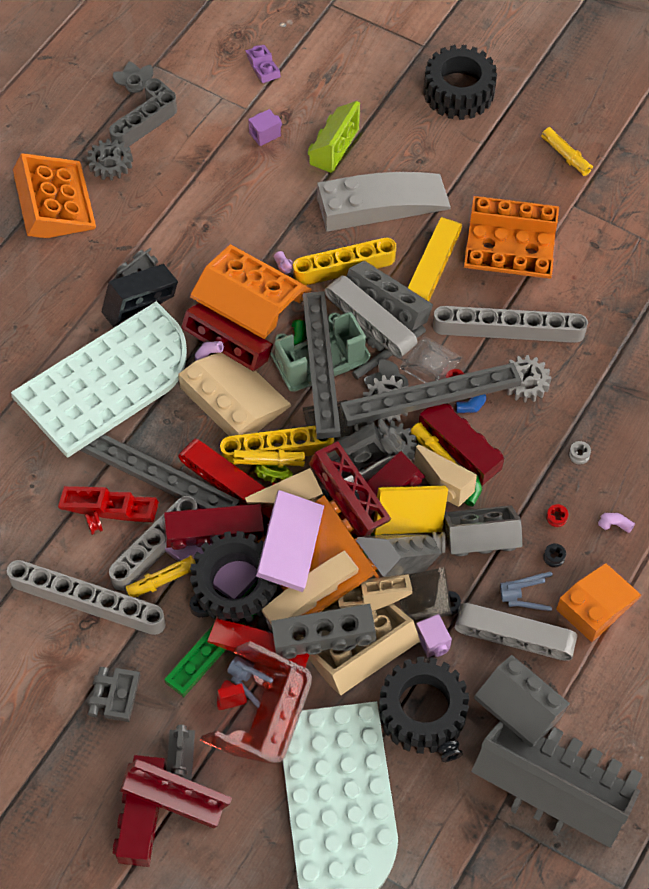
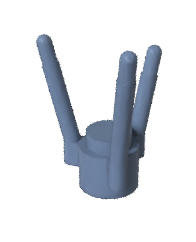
(512, 590)
(243, 670)

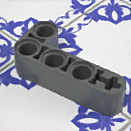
(157, 109)

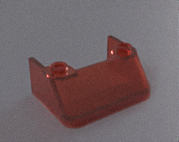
(277, 711)

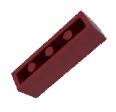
(238, 342)
(462, 441)
(396, 473)
(200, 525)
(137, 825)

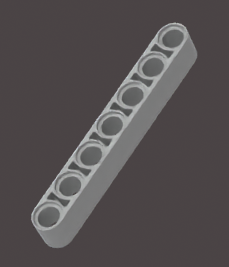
(499, 320)
(93, 605)

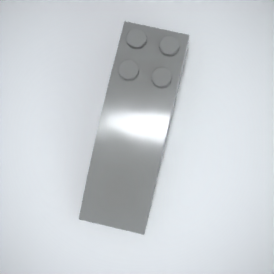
(379, 198)

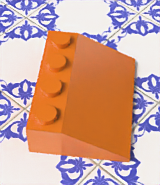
(52, 196)

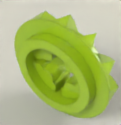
(273, 473)

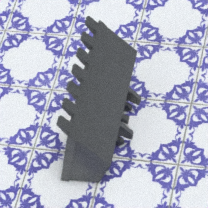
(559, 782)

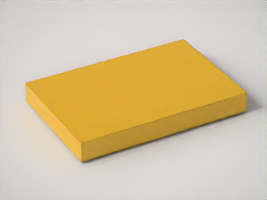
(412, 509)

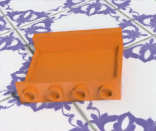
(331, 540)

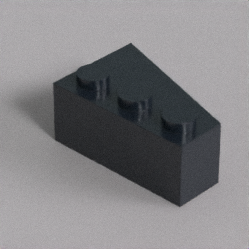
(137, 291)

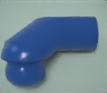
(471, 406)

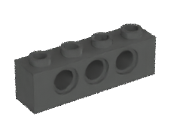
(391, 295)
(312, 624)

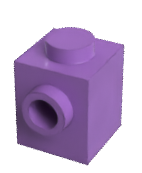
(265, 127)

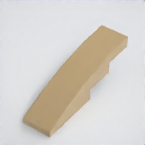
(319, 584)
(377, 592)

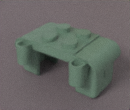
(347, 351)

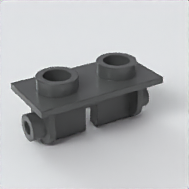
(141, 262)
(181, 752)

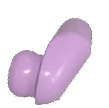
(284, 265)
(207, 348)
(615, 519)

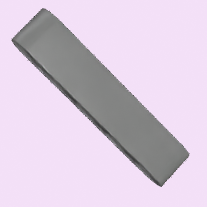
(371, 316)
(143, 549)
(516, 631)

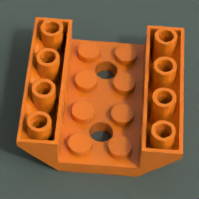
(511, 230)
(246, 293)

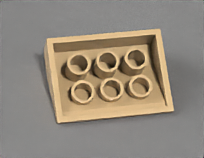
(232, 394)
(347, 668)

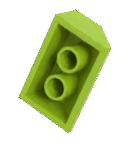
(335, 137)

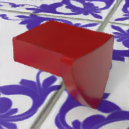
(230, 695)

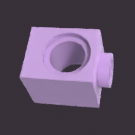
(433, 636)

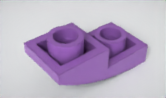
(262, 63)

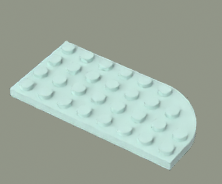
(106, 380)
(340, 799)

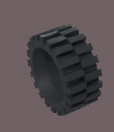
(460, 100)
(212, 560)
(417, 733)

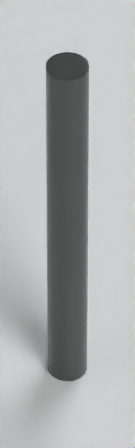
(365, 368)

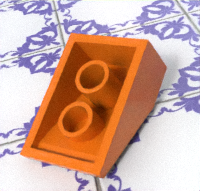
(597, 601)

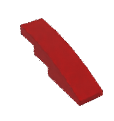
(108, 504)
(231, 634)

